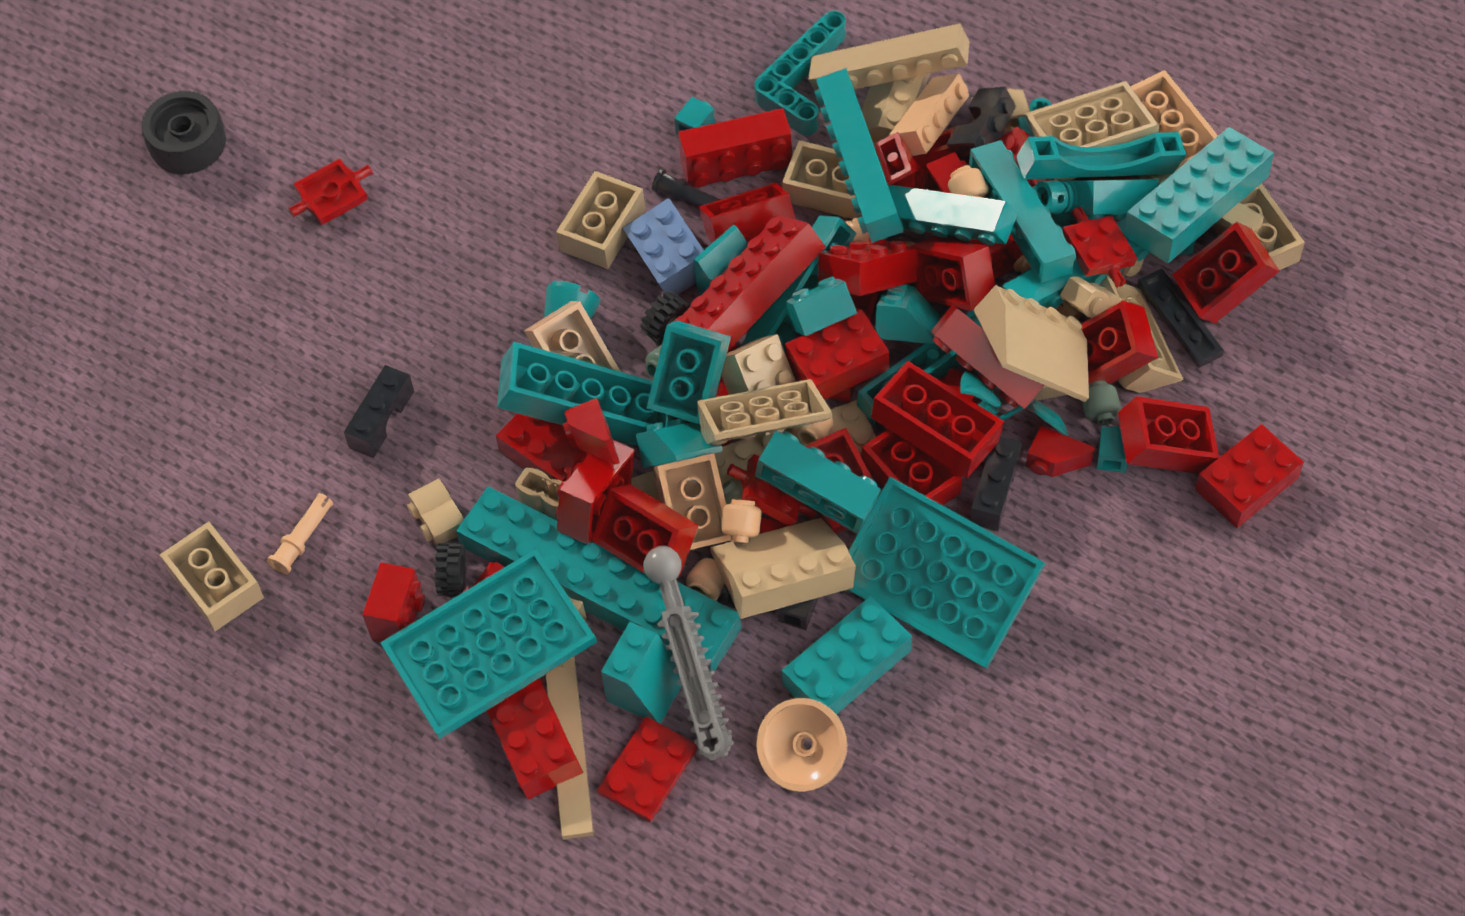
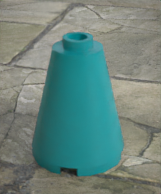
(563, 292)

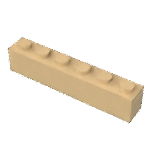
(896, 57)

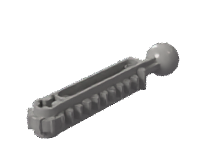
(663, 567)

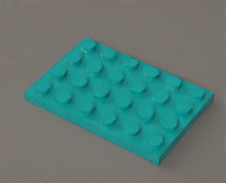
(941, 572)
(488, 643)

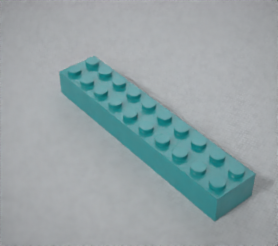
(608, 586)

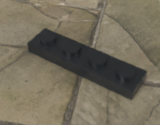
(1180, 318)

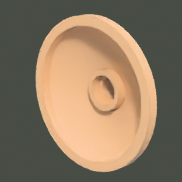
(783, 750)

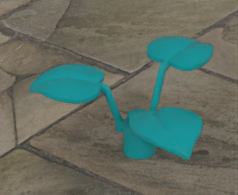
(974, 386)

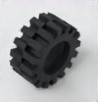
(662, 313)
(450, 569)

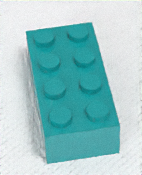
(817, 481)
(848, 657)

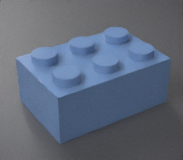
(666, 246)

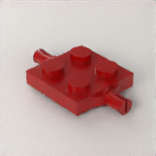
(330, 191)
(1099, 246)
(767, 497)

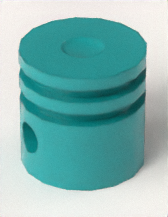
(1059, 196)

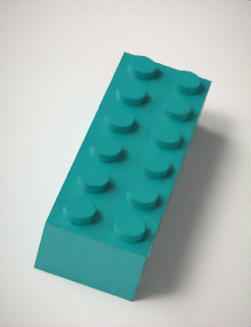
(1198, 194)
(550, 383)

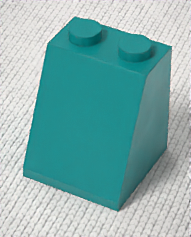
(641, 674)

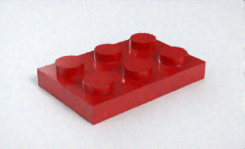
(647, 769)

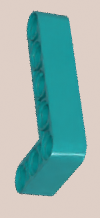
(777, 82)

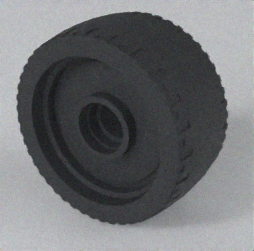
(183, 132)

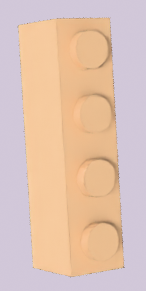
(931, 112)

